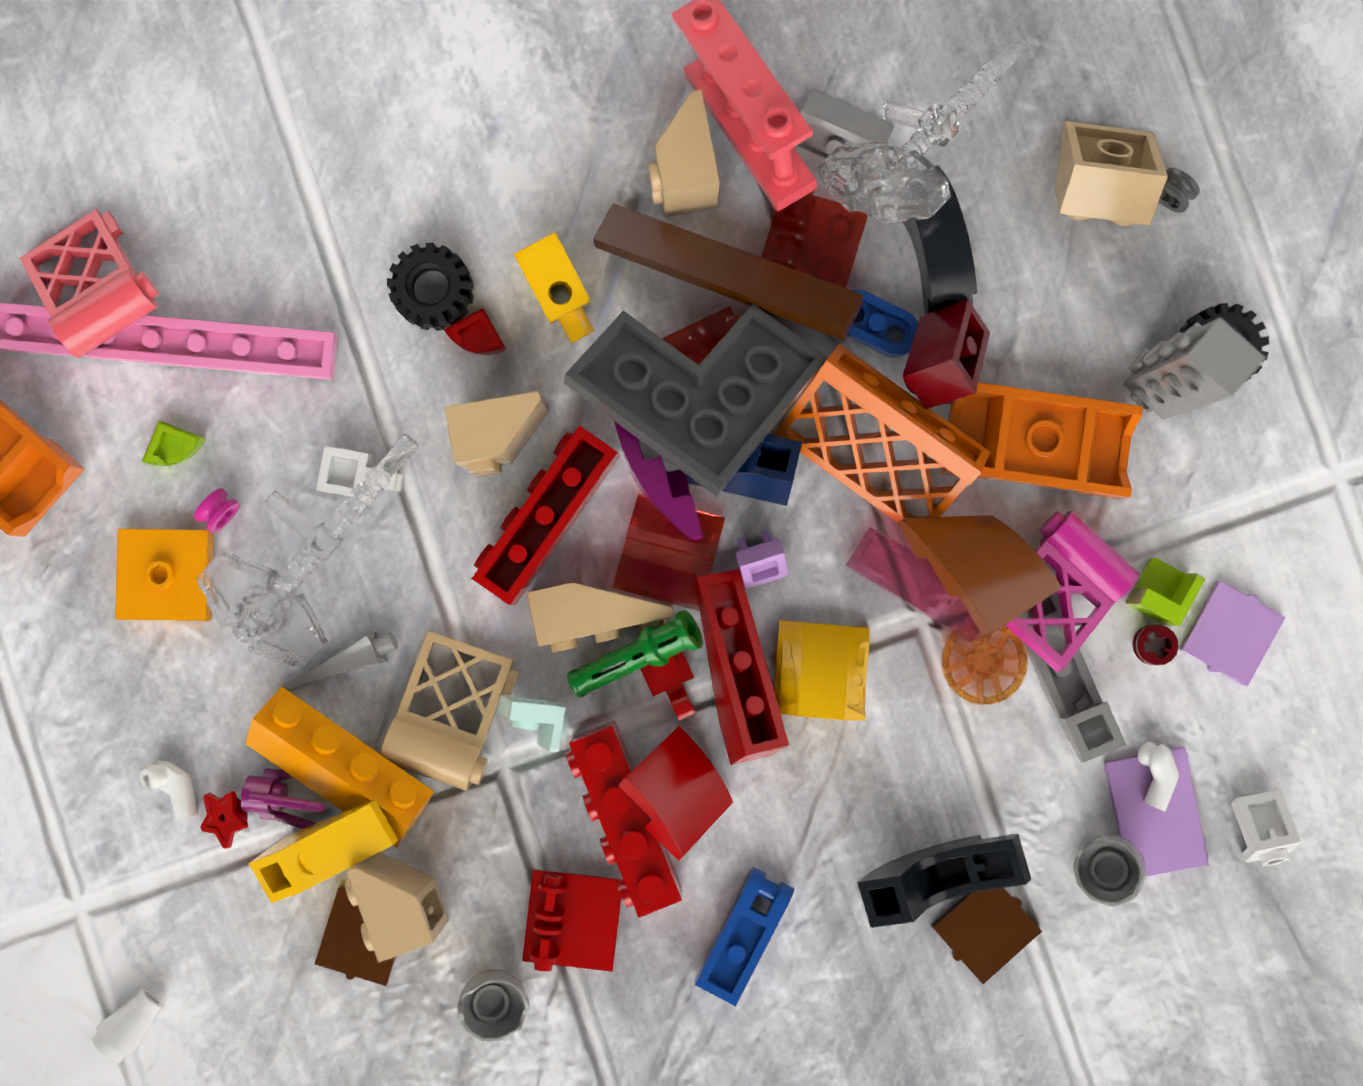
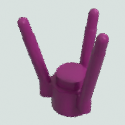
(270, 797)

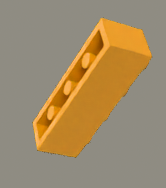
(335, 762)

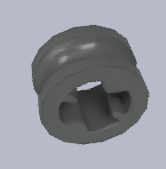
(1178, 190)

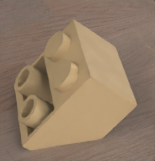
(396, 904)

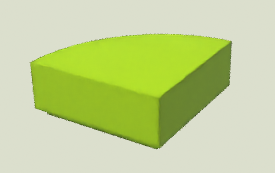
(171, 445)

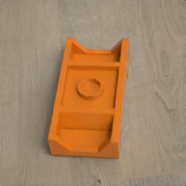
(1050, 438)
(31, 473)

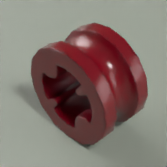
(1159, 631)

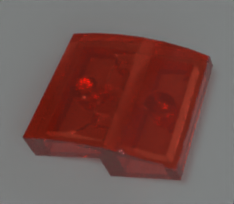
(662, 559)

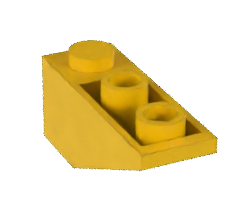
(322, 851)

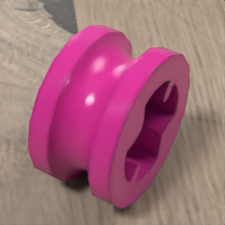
(216, 510)

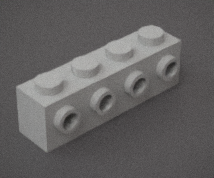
(1192, 369)

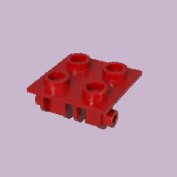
(571, 921)

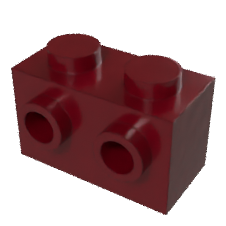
(946, 355)

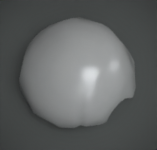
(1110, 870)
(493, 1005)

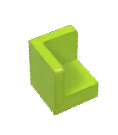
(1164, 592)

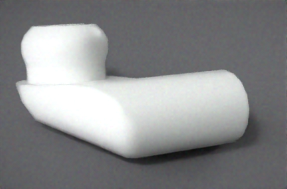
(1163, 771)

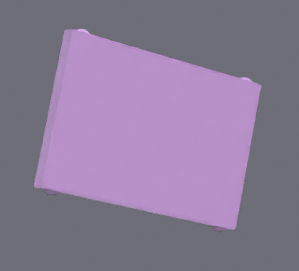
(1165, 839)

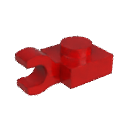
(671, 679)

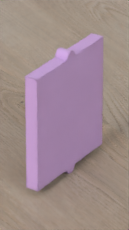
(1232, 633)

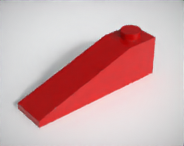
(738, 670)

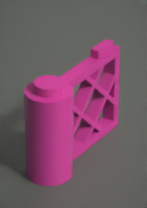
(1092, 571)

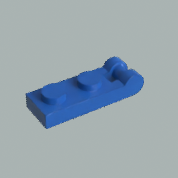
(743, 938)

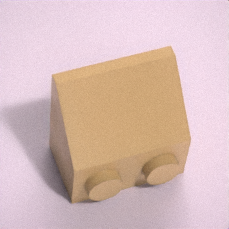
(685, 163)
(1109, 174)
(493, 430)

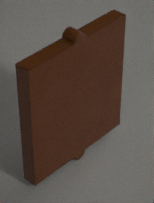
(986, 931)
(344, 947)

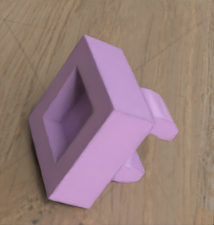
(761, 562)

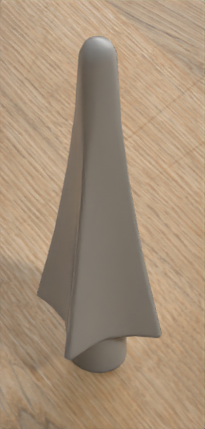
(361, 654)

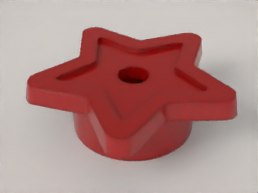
(218, 808)

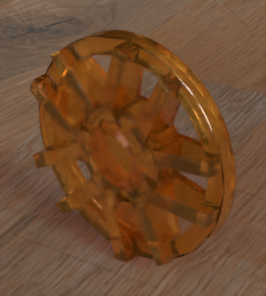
(985, 663)

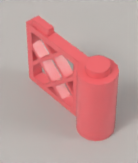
(99, 304)

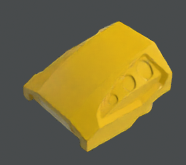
(821, 670)

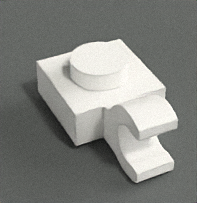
(345, 469)

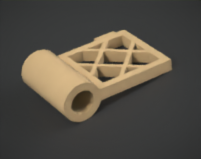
(437, 748)

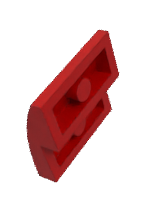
(678, 792)

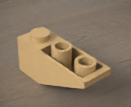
(581, 610)

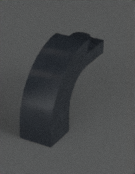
(943, 255)
(926, 877)

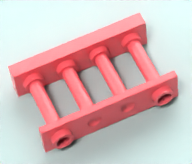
(746, 101)

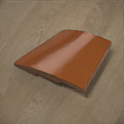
(983, 564)

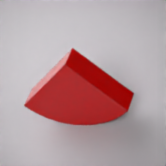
(476, 334)

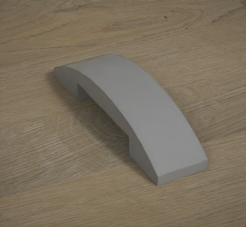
(1074, 695)

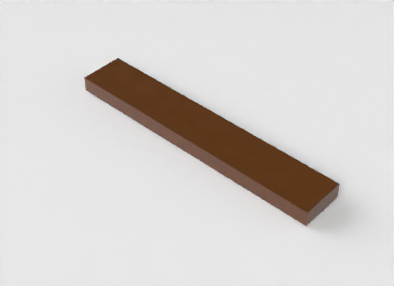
(729, 271)

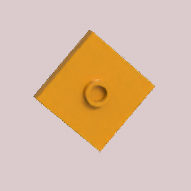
(160, 574)

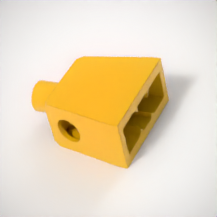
(546, 267)

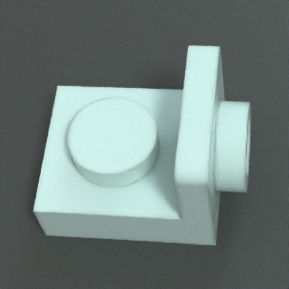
(529, 712)

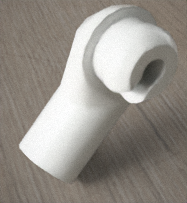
(173, 781)

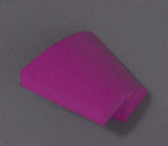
(664, 489)

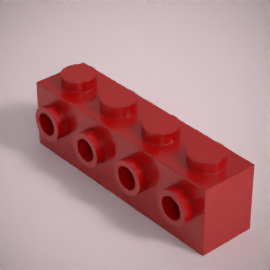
(546, 516)
(643, 861)

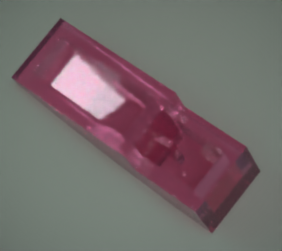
(911, 582)

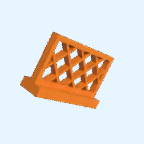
(894, 410)

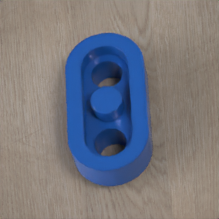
(877, 319)

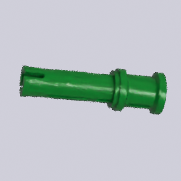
(651, 642)

